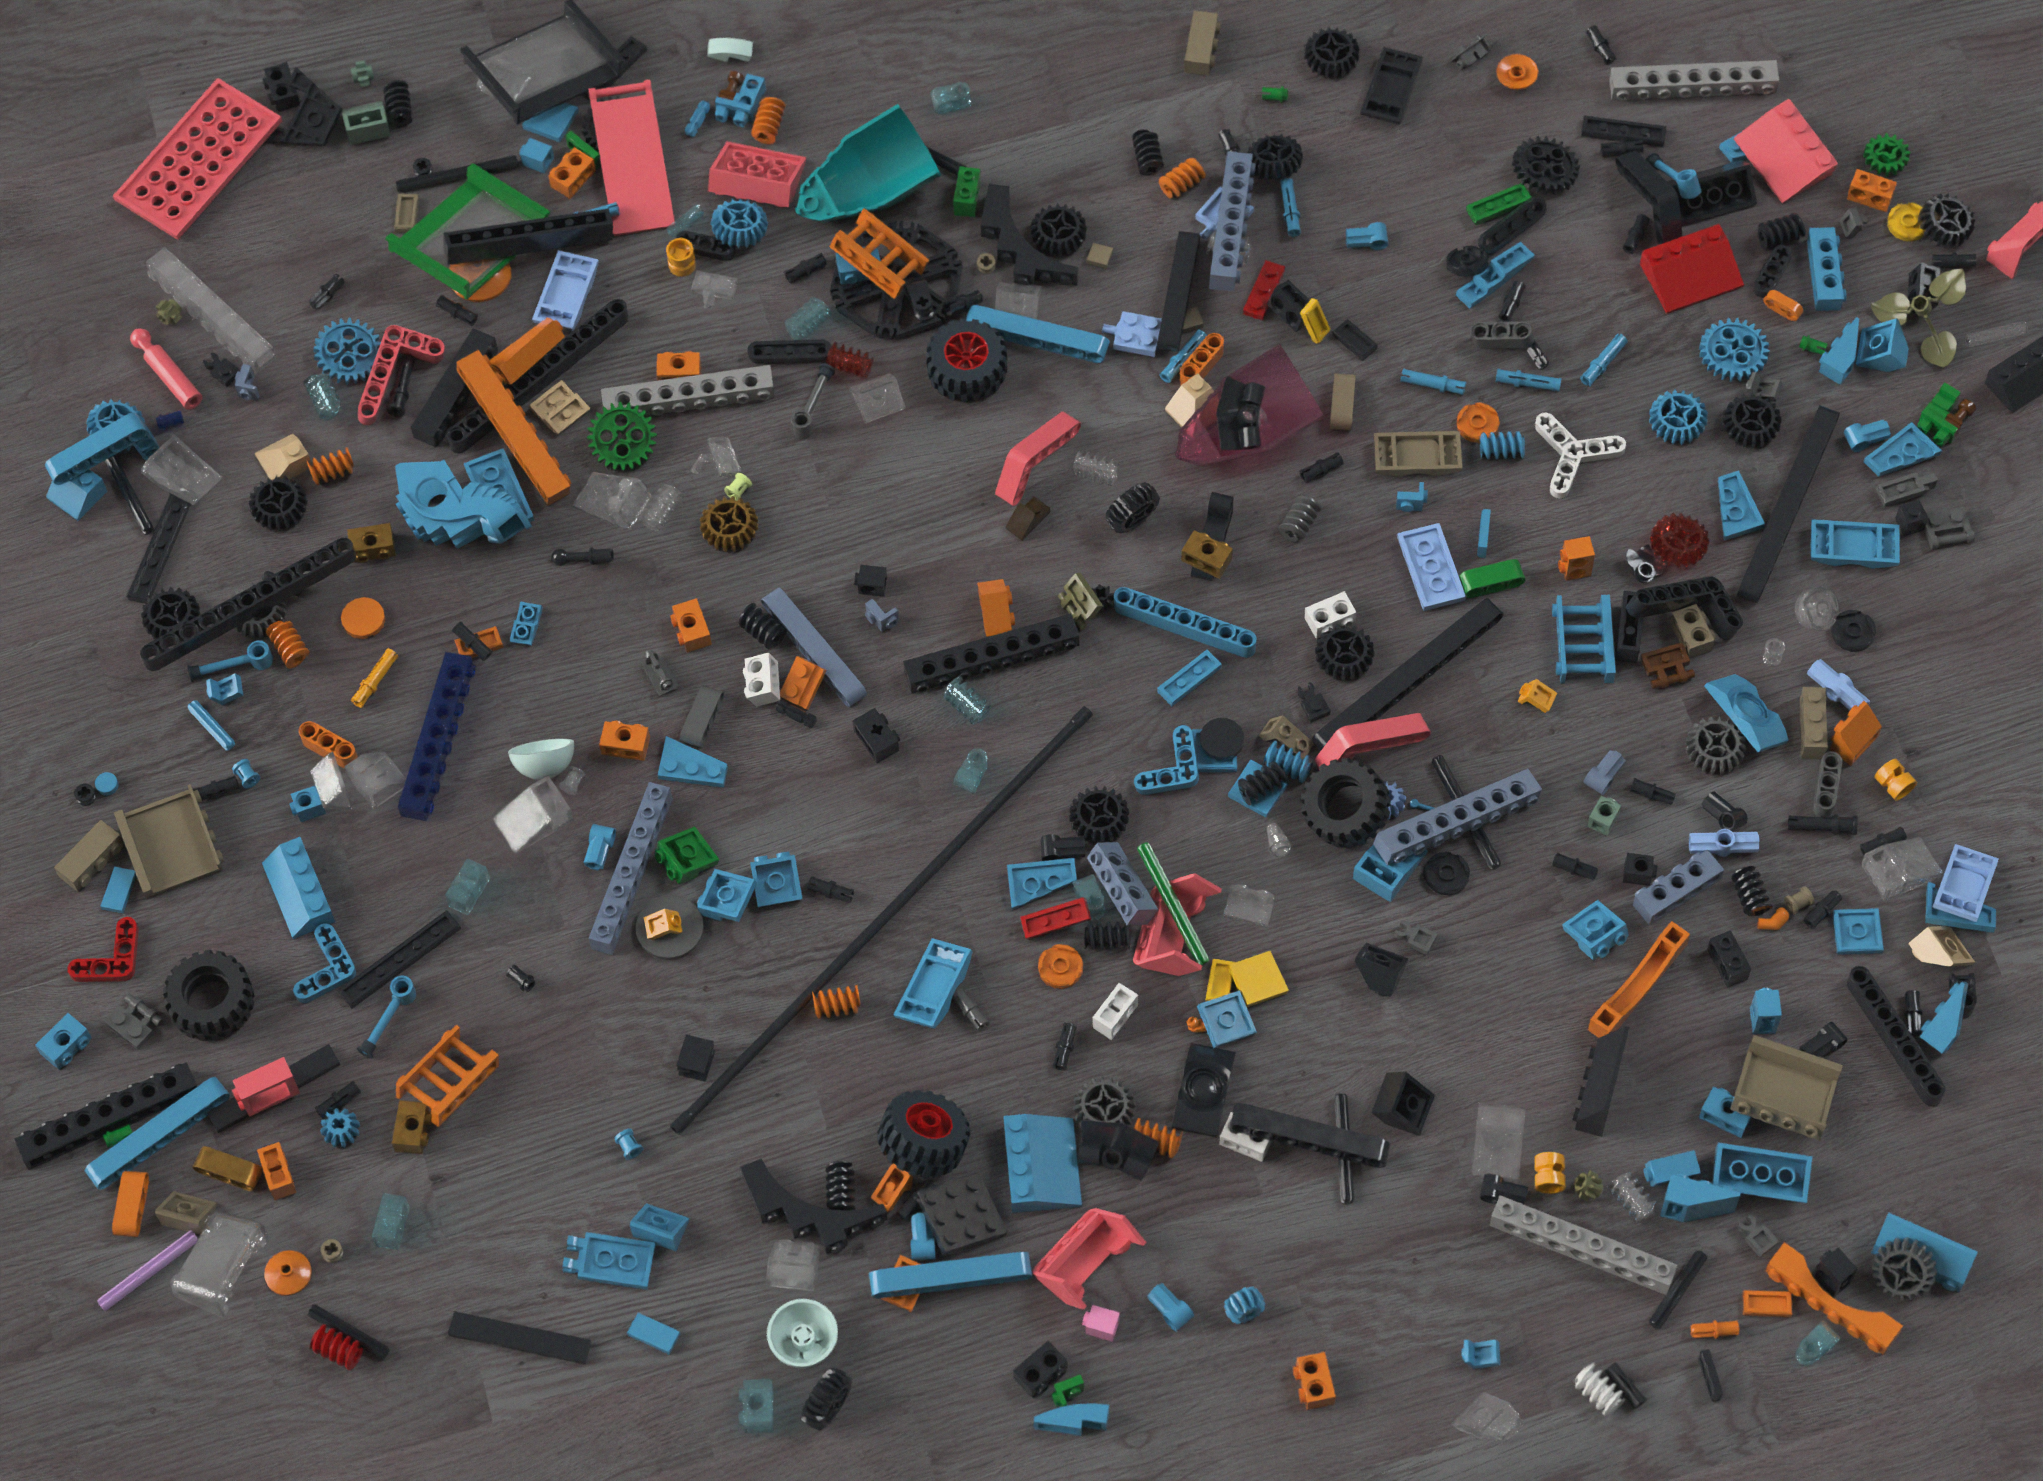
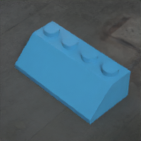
(297, 888)
(1762, 1172)
(1951, 1258)

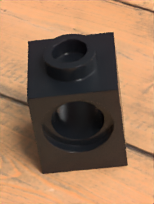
(871, 580)
(1632, 875)

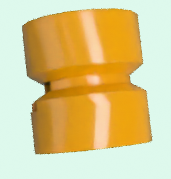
(680, 257)
(1893, 777)
(1549, 1172)

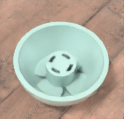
(542, 757)
(802, 1321)

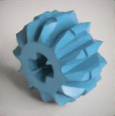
(346, 1122)
(1244, 1305)

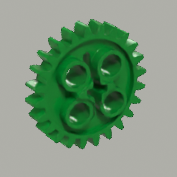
(607, 424)

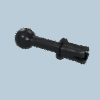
(560, 556)

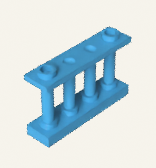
(1602, 629)

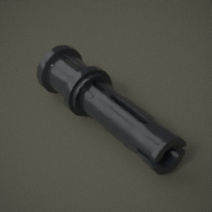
(399, 394)
(1834, 824)

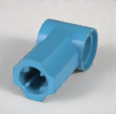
(1374, 236)
(1860, 436)
(600, 840)
(923, 1242)
(1174, 1312)

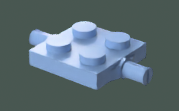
(1209, 213)
(1135, 333)

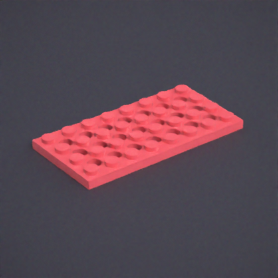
(199, 170)

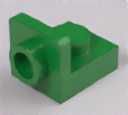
(1068, 1388)

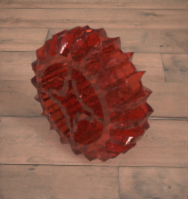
(1675, 545)

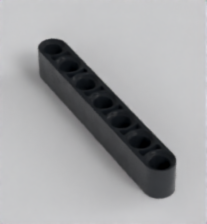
(1178, 291)
(1896, 1046)
(1310, 1135)

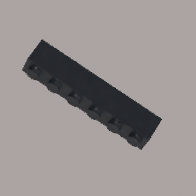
(450, 392)

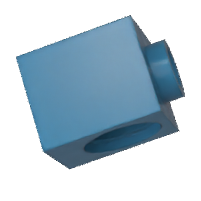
(311, 811)

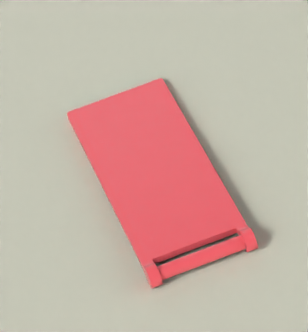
(632, 159)

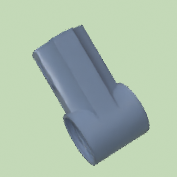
(1602, 776)

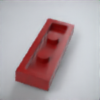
(1266, 282)
(1055, 918)

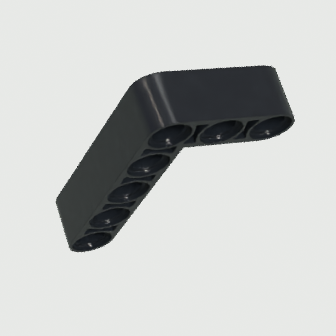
(1656, 192)
(1704, 592)

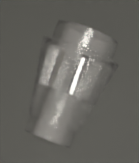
(1277, 840)

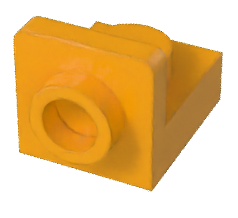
(1538, 695)
(662, 923)

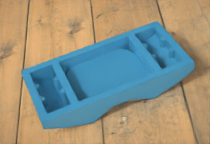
(1855, 543)
(1748, 712)
(934, 983)

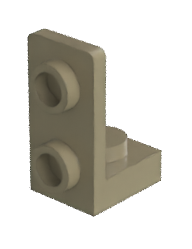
(1288, 734)

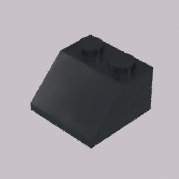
(1403, 1102)

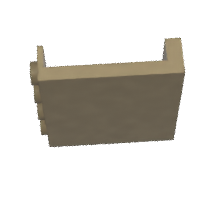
(170, 842)
(1786, 1087)

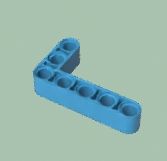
(100, 446)

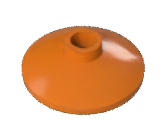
(1517, 65)
(290, 1282)

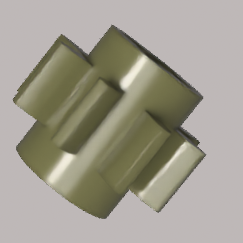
(168, 311)
(1588, 1185)

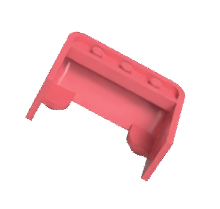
(1160, 940)
(1082, 1251)

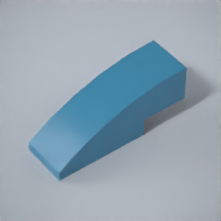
(1073, 1418)

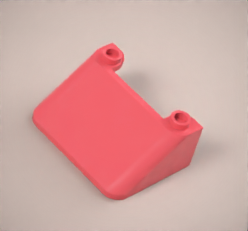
(2008, 250)

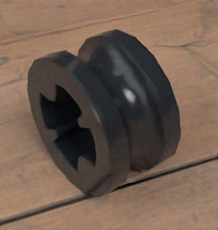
(422, 162)
(79, 791)

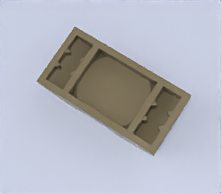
(1417, 453)

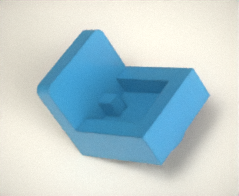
(1412, 500)
(225, 689)
(1481, 1353)

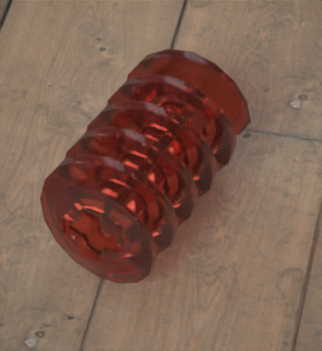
(850, 362)

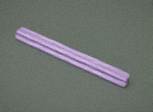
(147, 1270)

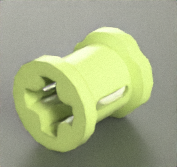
(738, 486)

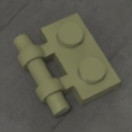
(1083, 597)

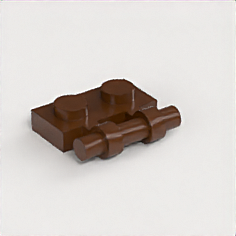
(1667, 659)

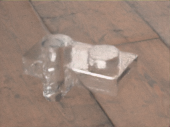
(714, 286)
(722, 455)

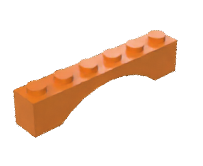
(1631, 993)
(1872, 1327)

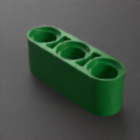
(1492, 578)

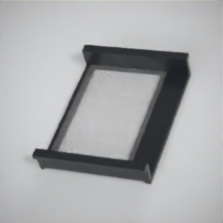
(547, 64)

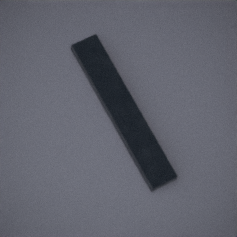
(159, 549)
(399, 959)
(303, 1072)
(519, 1337)

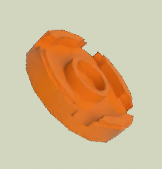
(1477, 419)
(363, 618)
(1060, 966)

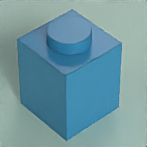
(536, 155)

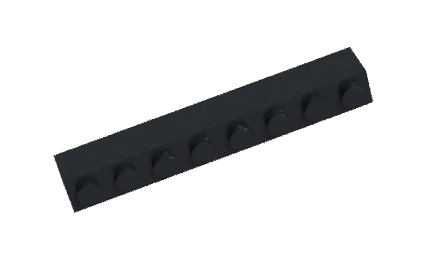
(528, 236)

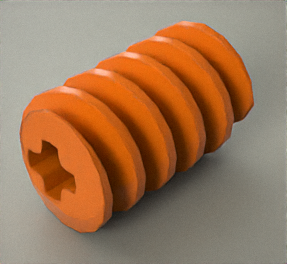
(768, 120)
(1181, 176)
(331, 466)
(287, 643)
(836, 1002)
(1167, 1142)

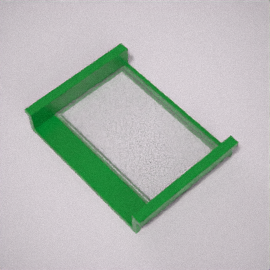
(475, 204)

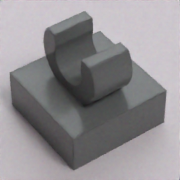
(1852, 222)

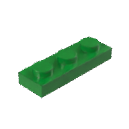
(1497, 204)

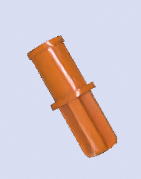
(1715, 1329)

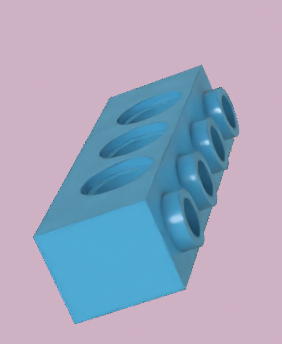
(1824, 297)

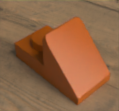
(892, 1187)

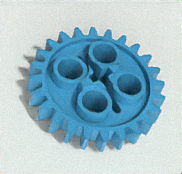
(335, 338)
(1734, 349)

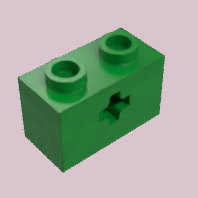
(967, 191)

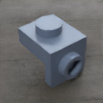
(244, 385)
(876, 615)

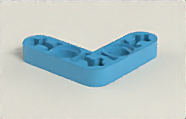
(1177, 773)
(333, 971)

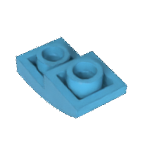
(526, 624)

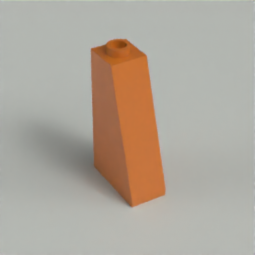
(527, 350)

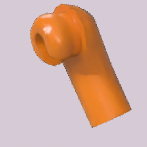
(1775, 922)
(1195, 1025)

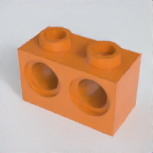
(575, 175)
(1871, 190)
(1576, 558)
(276, 1171)
(1319, 1380)

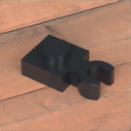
(221, 371)
(1313, 705)

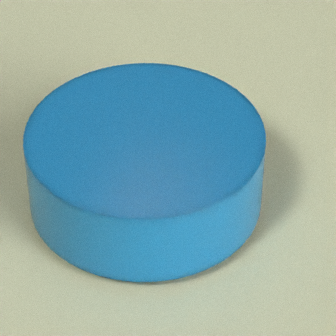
(106, 784)

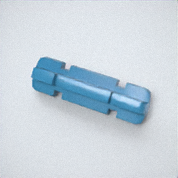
(697, 118)

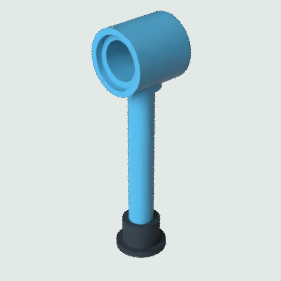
(1686, 179)
(253, 650)
(406, 998)

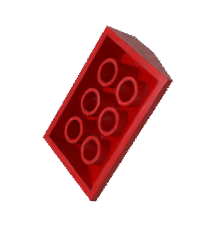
(1691, 269)

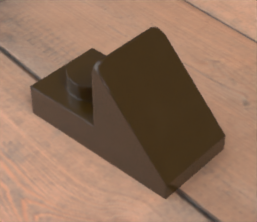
(1027, 517)

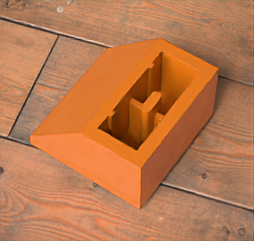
(1855, 733)

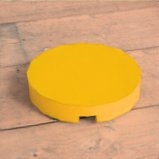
(1904, 222)

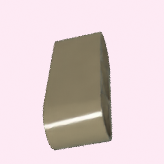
(1342, 401)

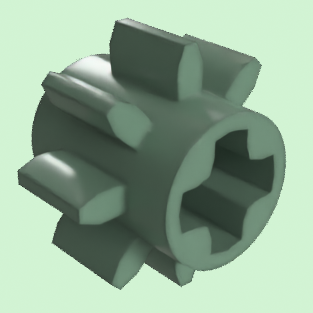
(362, 73)

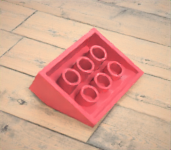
(1786, 151)
(756, 174)

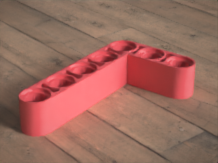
(387, 366)
(1031, 452)
(1373, 736)

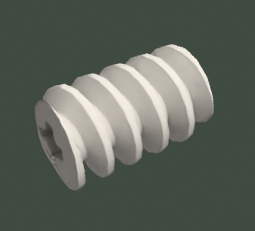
(1599, 1390)

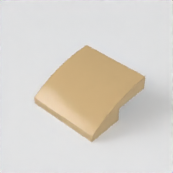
(559, 407)

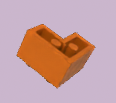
(995, 604)

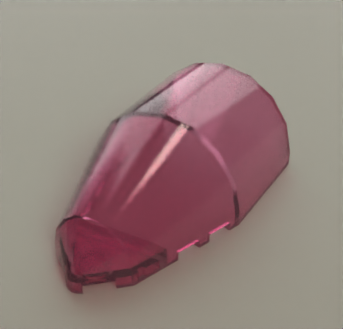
(1285, 402)

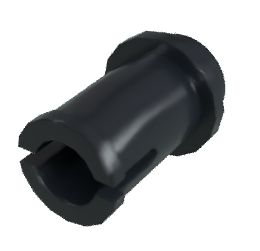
(525, 981)

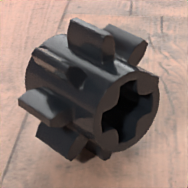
(1104, 595)

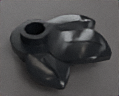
(1644, 561)

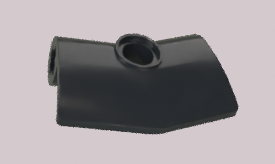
(1233, 428)
(1132, 1147)

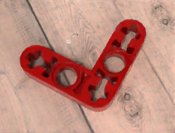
(118, 960)

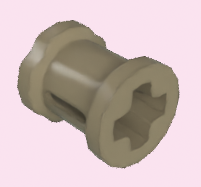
(1799, 900)

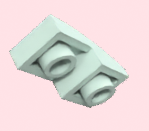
(729, 47)

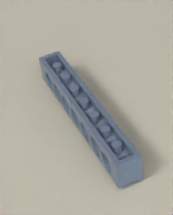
(1231, 221)
(1522, 783)
(630, 868)

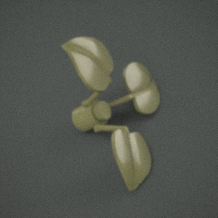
(1948, 288)

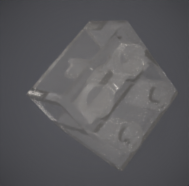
(793, 1265)

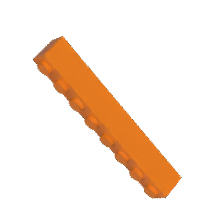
(513, 427)

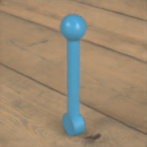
(1414, 804)

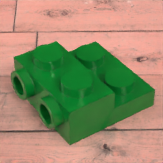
(685, 855)

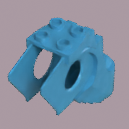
(462, 514)

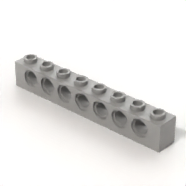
(1708, 79)
(694, 385)
(1583, 1245)

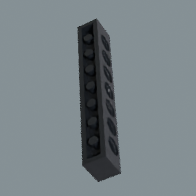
(997, 644)
(120, 1117)

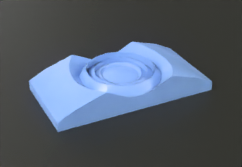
(566, 289)
(1965, 883)

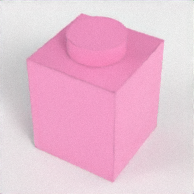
(1101, 1323)

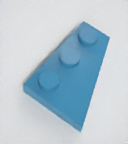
(1901, 451)
(1737, 507)
(1985, 922)

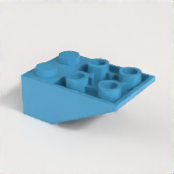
(1382, 878)
(1696, 1200)

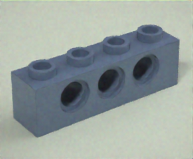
(1122, 883)
(1654, 909)

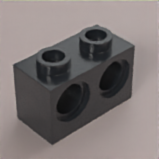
(281, 94)
(1920, 281)
(1287, 303)
(1729, 959)
(1036, 1366)

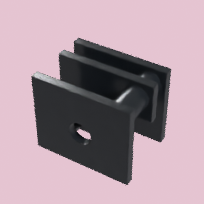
(695, 1058)

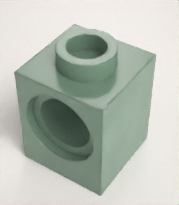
(1602, 823)

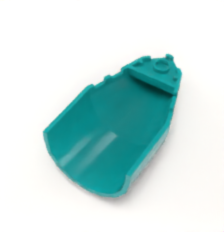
(869, 170)

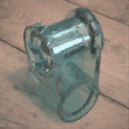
(949, 98)
(971, 772)
(1089, 889)
(1819, 1342)

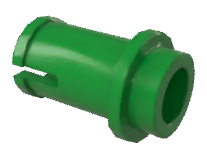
(1276, 94)
(1811, 345)
(114, 1137)

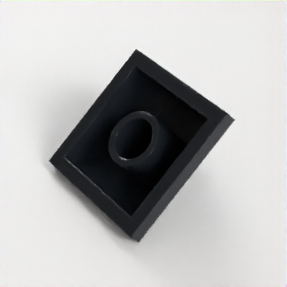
(1380, 969)

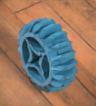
(739, 223)
(107, 414)
(1675, 423)

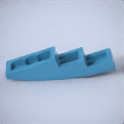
(1496, 275)

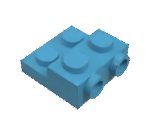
(776, 879)
(725, 896)
(1596, 930)

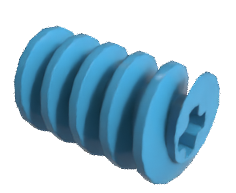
(1502, 444)
(1289, 762)

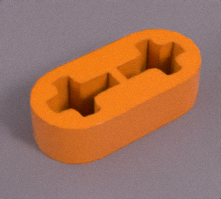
(1783, 305)

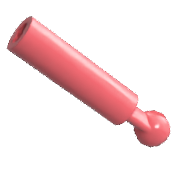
(167, 370)

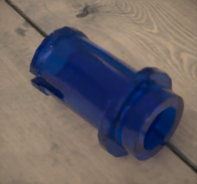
(170, 419)

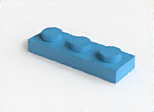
(1189, 677)

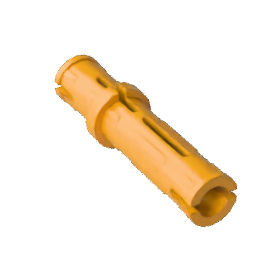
(370, 684)

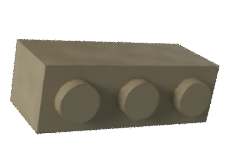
(1202, 43)
(1813, 723)
(89, 855)

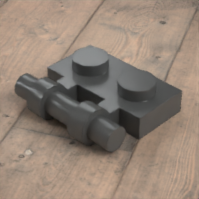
(128, 1026)

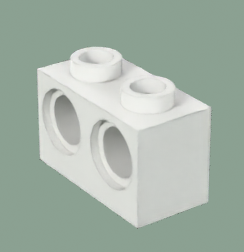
(1327, 611)
(763, 674)
(1115, 1011)
(1243, 1143)

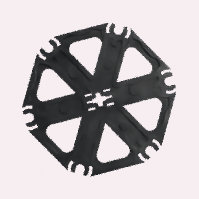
(891, 308)

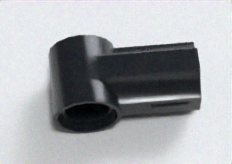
(1725, 813)
(1057, 848)
(1827, 1039)
(1496, 1186)

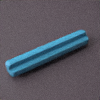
(211, 725)

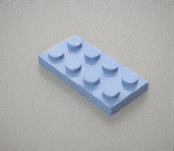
(1431, 567)

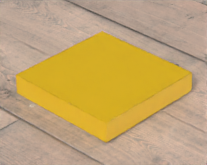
(1258, 978)

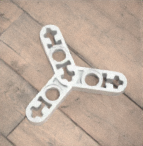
(1570, 443)

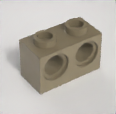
(1688, 632)

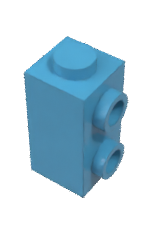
(1660, 1170)

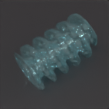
(806, 317)
(323, 396)
(964, 701)

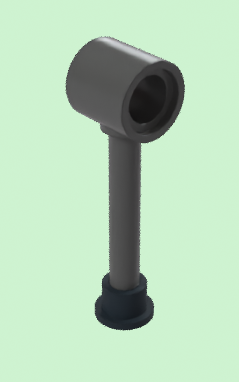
(804, 416)

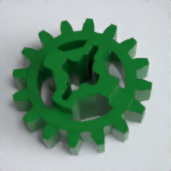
(1886, 154)

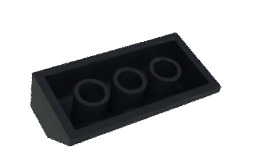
(1722, 191)
(2019, 377)

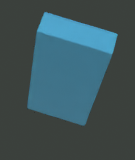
(1483, 533)
(118, 890)
(653, 1333)

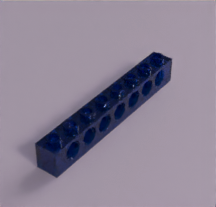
(452, 666)

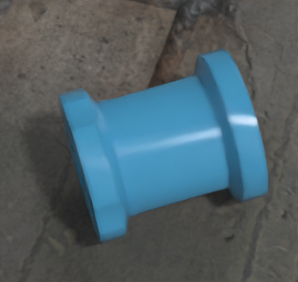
(246, 773)
(628, 1144)

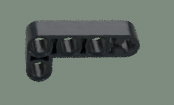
(1216, 525)

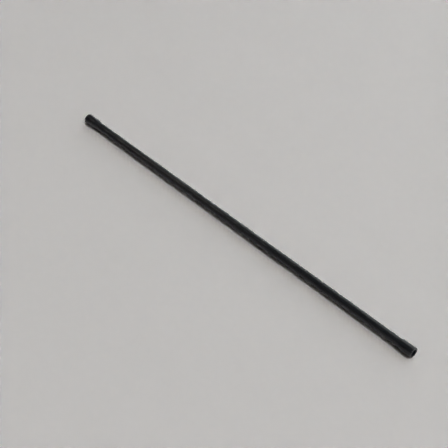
(749, 1054)

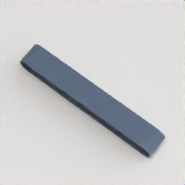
(814, 647)

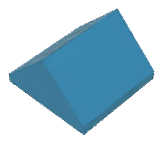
(659, 1226)

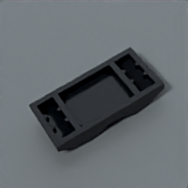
(1391, 85)
(1203, 1090)

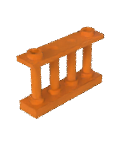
(870, 266)
(454, 1094)

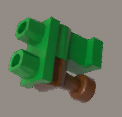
(1939, 420)

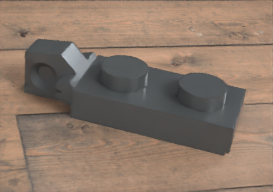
(1905, 488)

